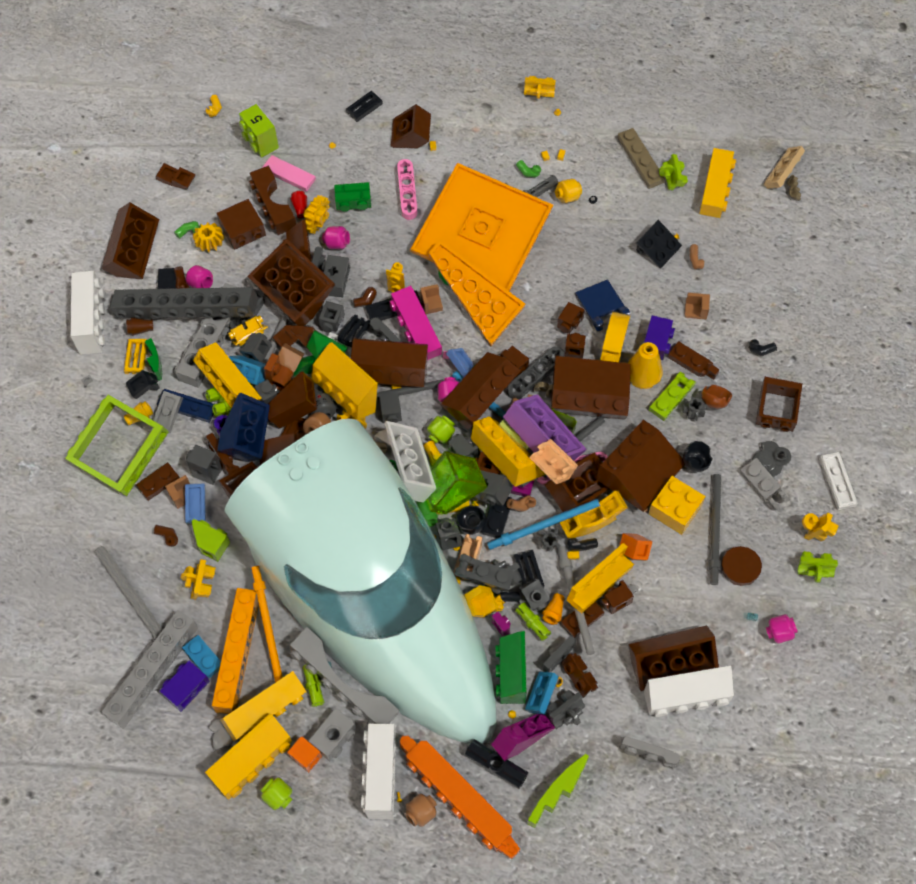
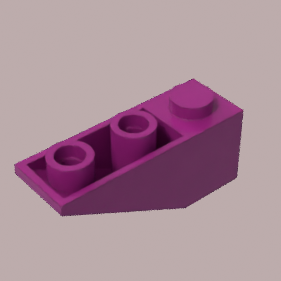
(521, 735)

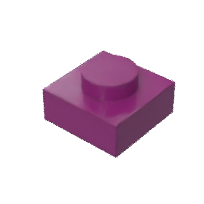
(525, 491)
(501, 623)

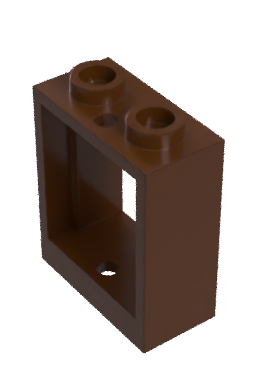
(782, 388)

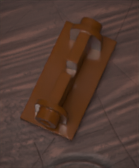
(574, 667)

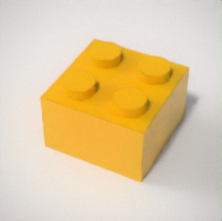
(676, 505)

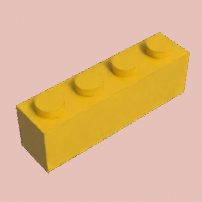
(717, 182)
(223, 373)
(269, 701)

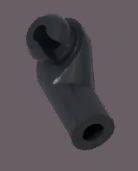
(761, 350)
(584, 545)

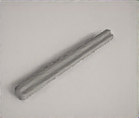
(129, 591)

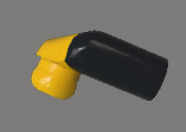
(506, 597)

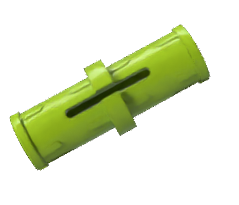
(533, 621)
(313, 686)

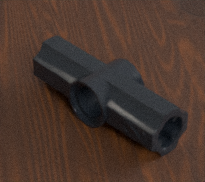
(508, 771)

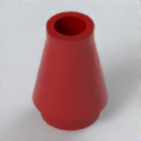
(299, 203)

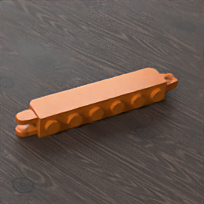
(460, 795)

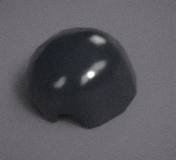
(697, 456)
(471, 519)

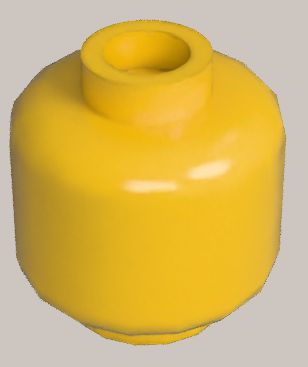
(568, 190)

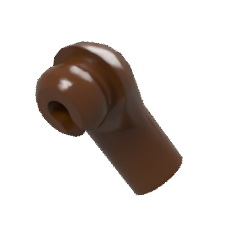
(180, 278)
(367, 299)
(169, 534)

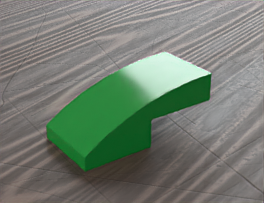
(154, 360)

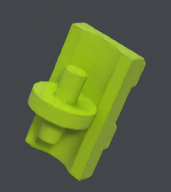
(672, 172)
(222, 407)
(817, 567)

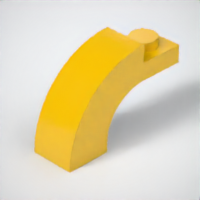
(615, 337)
(595, 518)

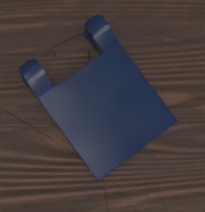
(600, 301)

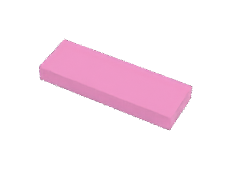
(290, 173)

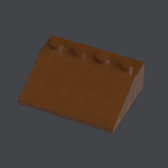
(292, 283)
(591, 387)
(641, 466)

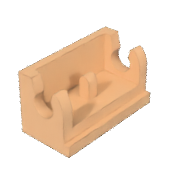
(554, 462)
(469, 547)

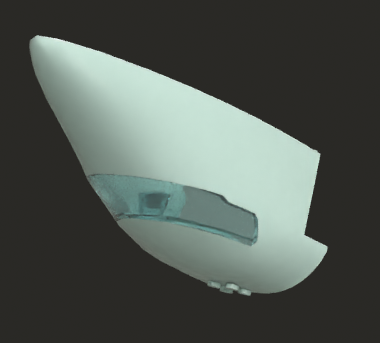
(368, 577)

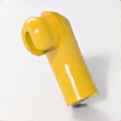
(215, 108)

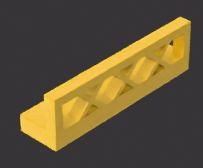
(600, 579)

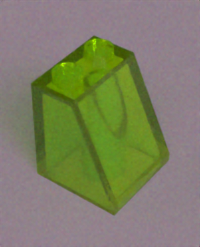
(456, 482)

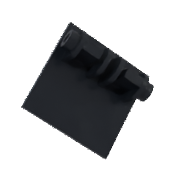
(658, 244)

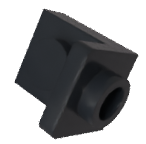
(142, 383)

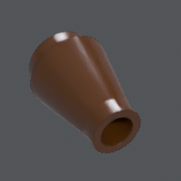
(137, 326)

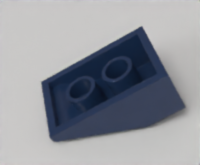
(245, 429)

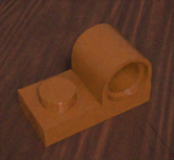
(277, 373)

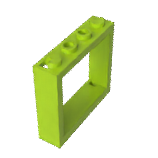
(142, 457)

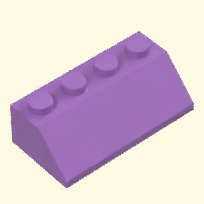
(538, 424)

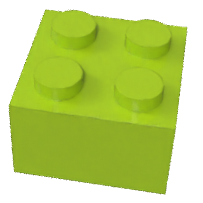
(258, 131)

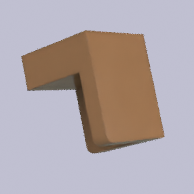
(431, 299)
(697, 306)
(290, 357)
(177, 491)

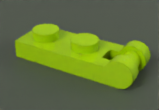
(671, 396)

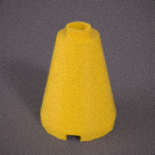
(646, 366)

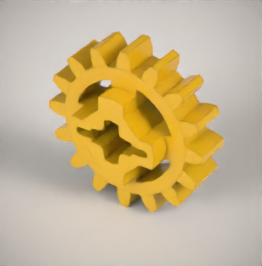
(316, 213)

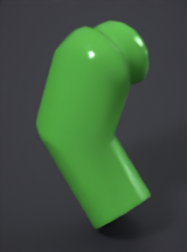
(527, 171)
(183, 229)

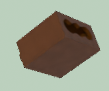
(241, 224)

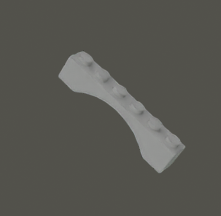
(310, 650)

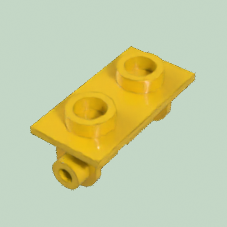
(395, 277)
(241, 335)

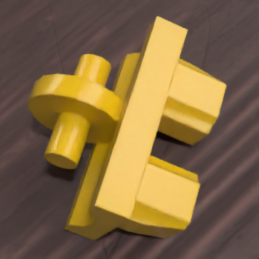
(539, 87)
(819, 527)
(199, 588)

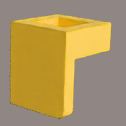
(481, 601)

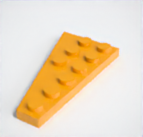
(482, 297)

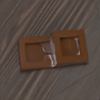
(175, 177)

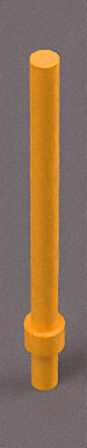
(259, 587)

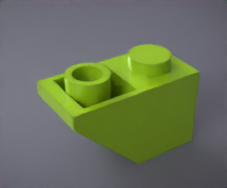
(209, 540)

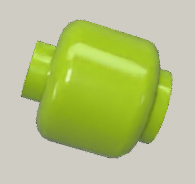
(441, 429)
(276, 793)

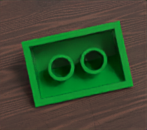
(511, 669)

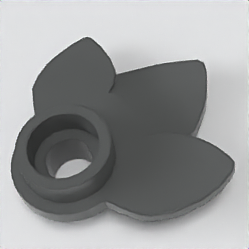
(769, 457)

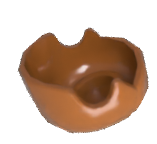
(716, 396)

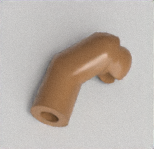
(693, 254)
(522, 504)

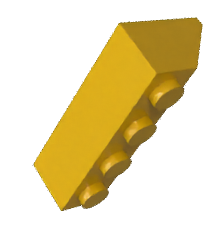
(345, 382)
(504, 451)
(249, 757)

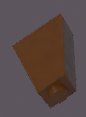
(293, 401)

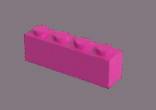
(415, 320)

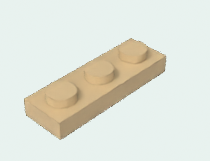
(784, 167)

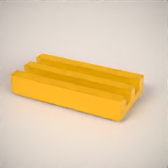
(127, 369)

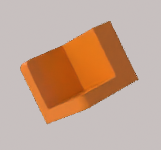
(638, 546)
(304, 754)

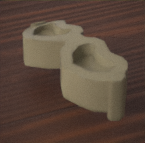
(794, 190)
(542, 386)

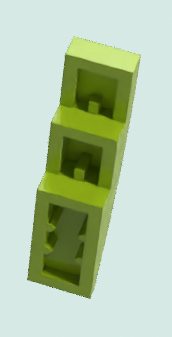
(562, 785)

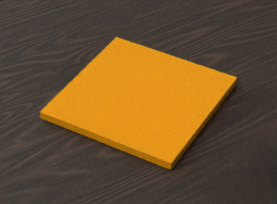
(484, 224)

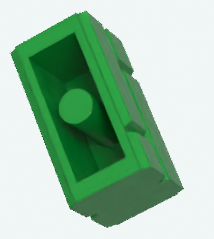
(352, 196)

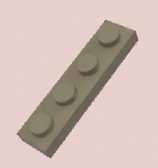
(641, 158)

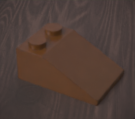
(581, 486)

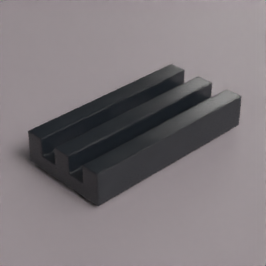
(366, 107)
(366, 324)
(524, 556)

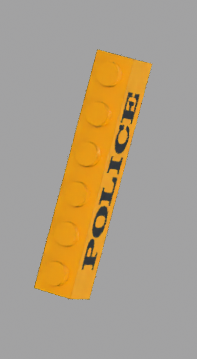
(236, 651)

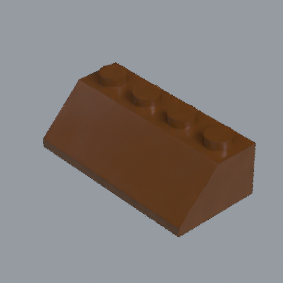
(130, 242)
(392, 361)
(479, 388)
(673, 654)

